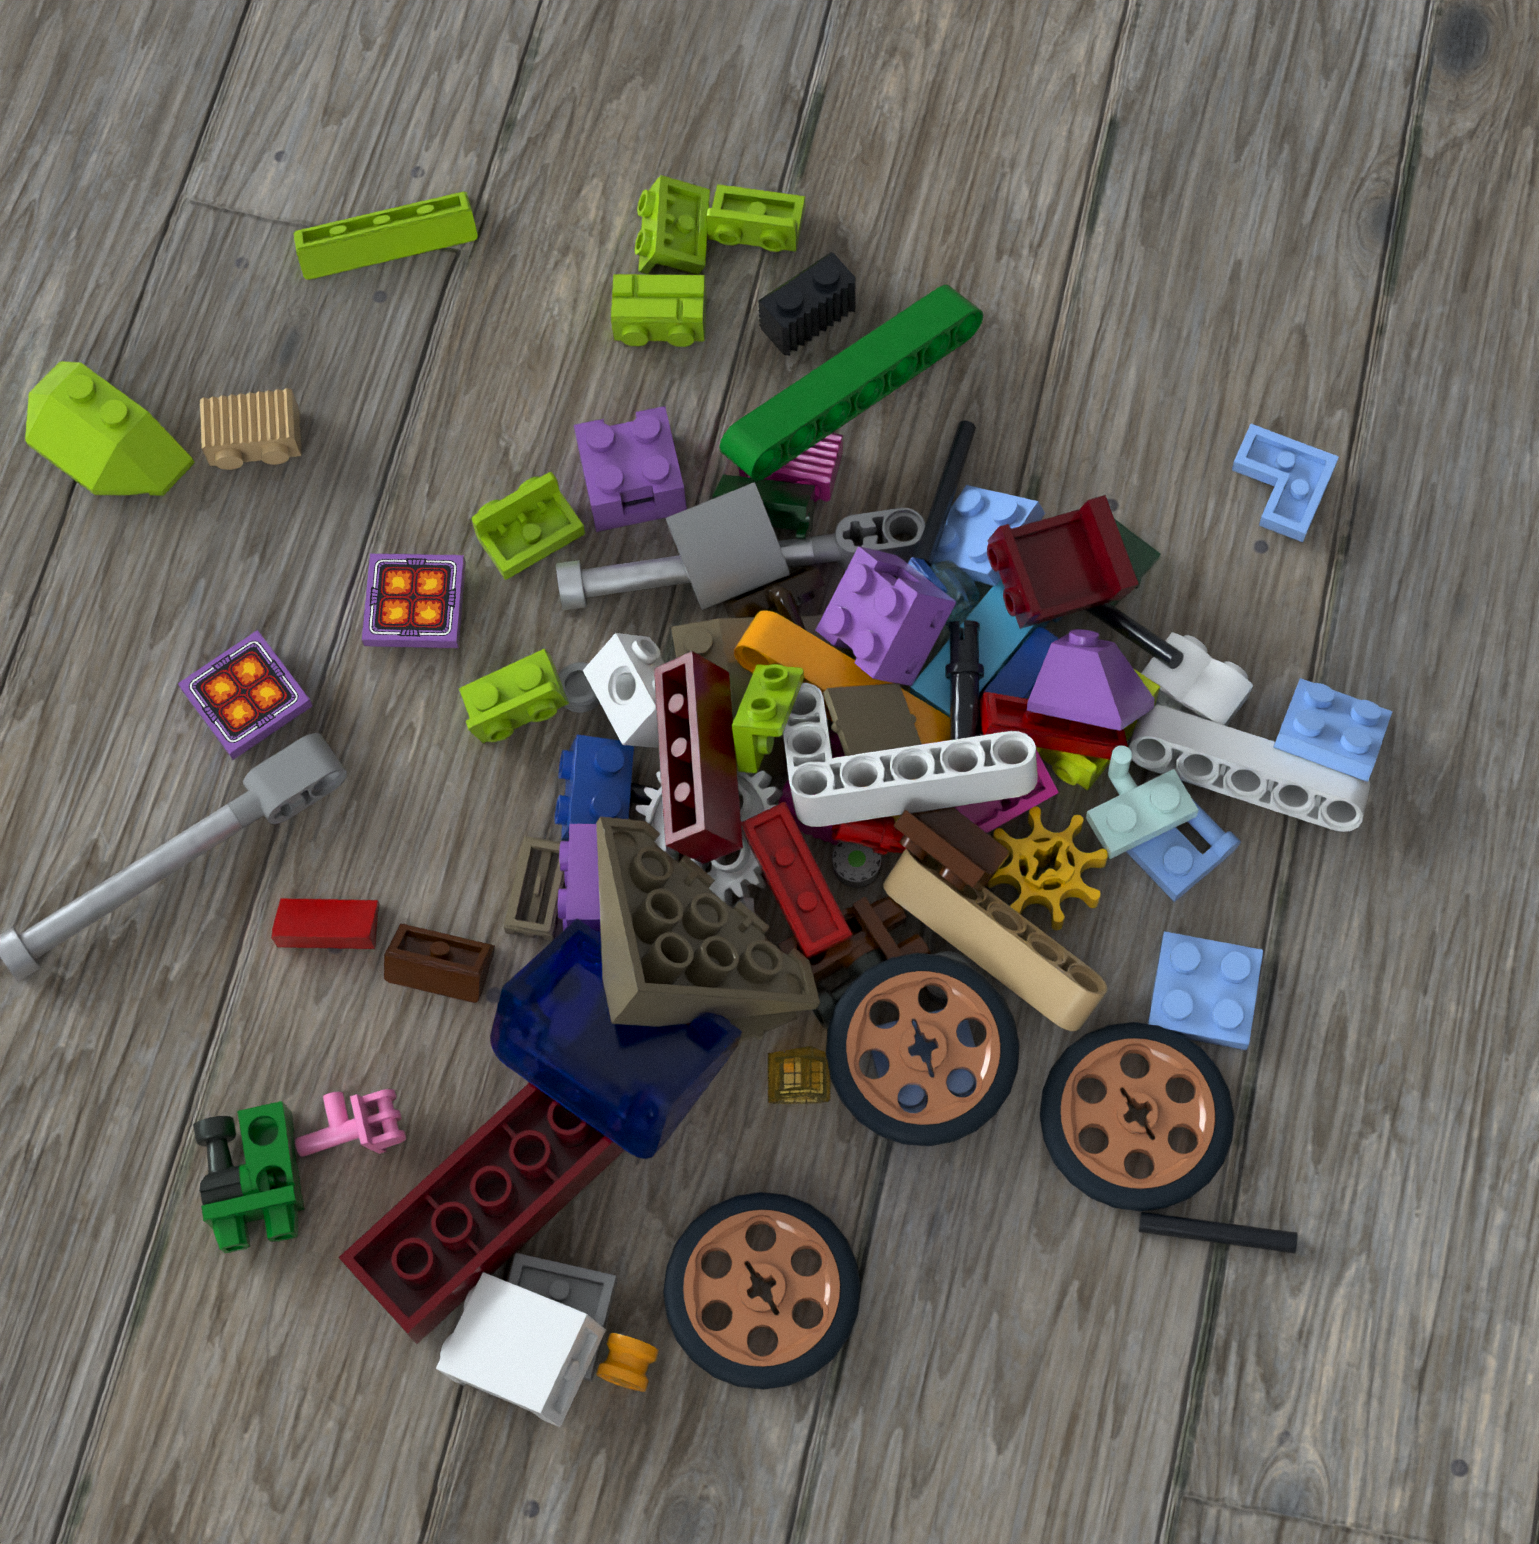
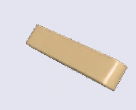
(998, 941)

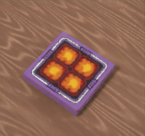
(414, 600)
(245, 694)

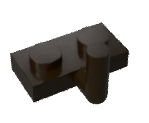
(782, 593)

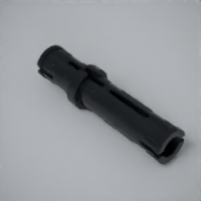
(964, 679)

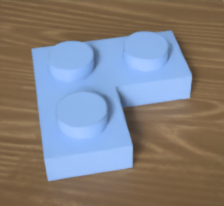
(1295, 471)

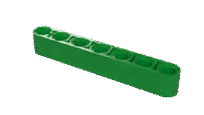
(850, 382)

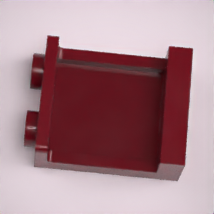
(1062, 563)

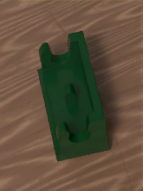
(786, 503)

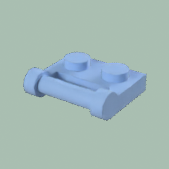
(1176, 862)

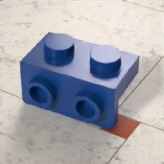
(596, 782)

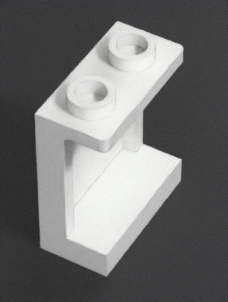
(521, 1348)

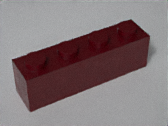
(697, 758)

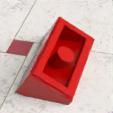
(326, 923)

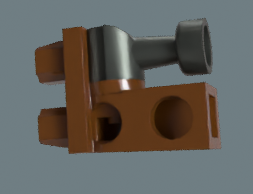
(865, 949)

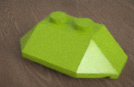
(101, 435)

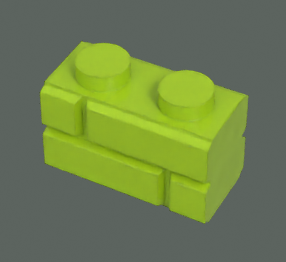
(658, 309)

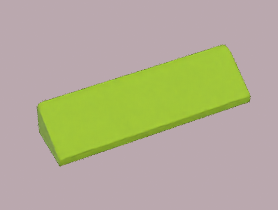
(385, 235)

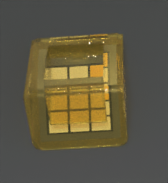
(798, 1076)

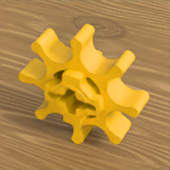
(1055, 883)

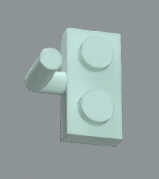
(1141, 810)

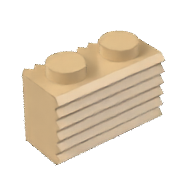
(250, 428)

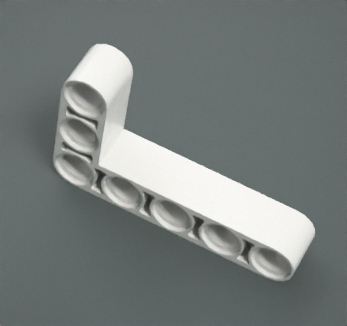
(995, 764)

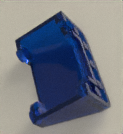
(615, 1077)

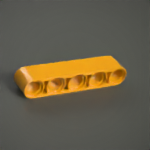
(779, 641)

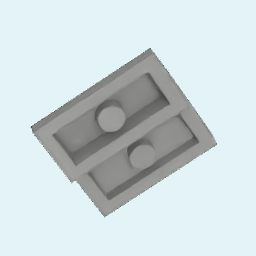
(728, 546)

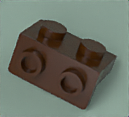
(956, 842)

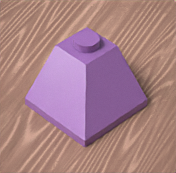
(1089, 683)

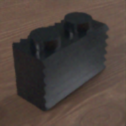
(808, 303)

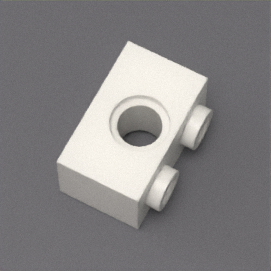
(626, 687)

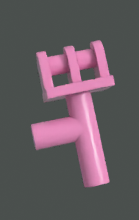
(364, 1126)

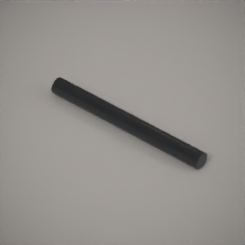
(945, 492)

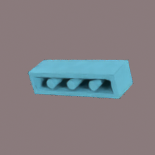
(998, 643)

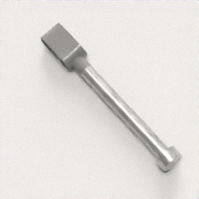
(866, 528)
(274, 790)

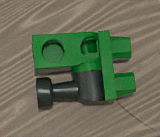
(253, 1191)

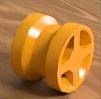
(627, 1362)

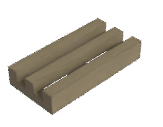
(531, 926)

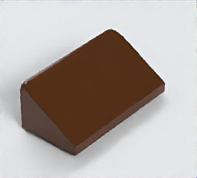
(438, 963)

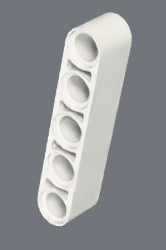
(1247, 769)

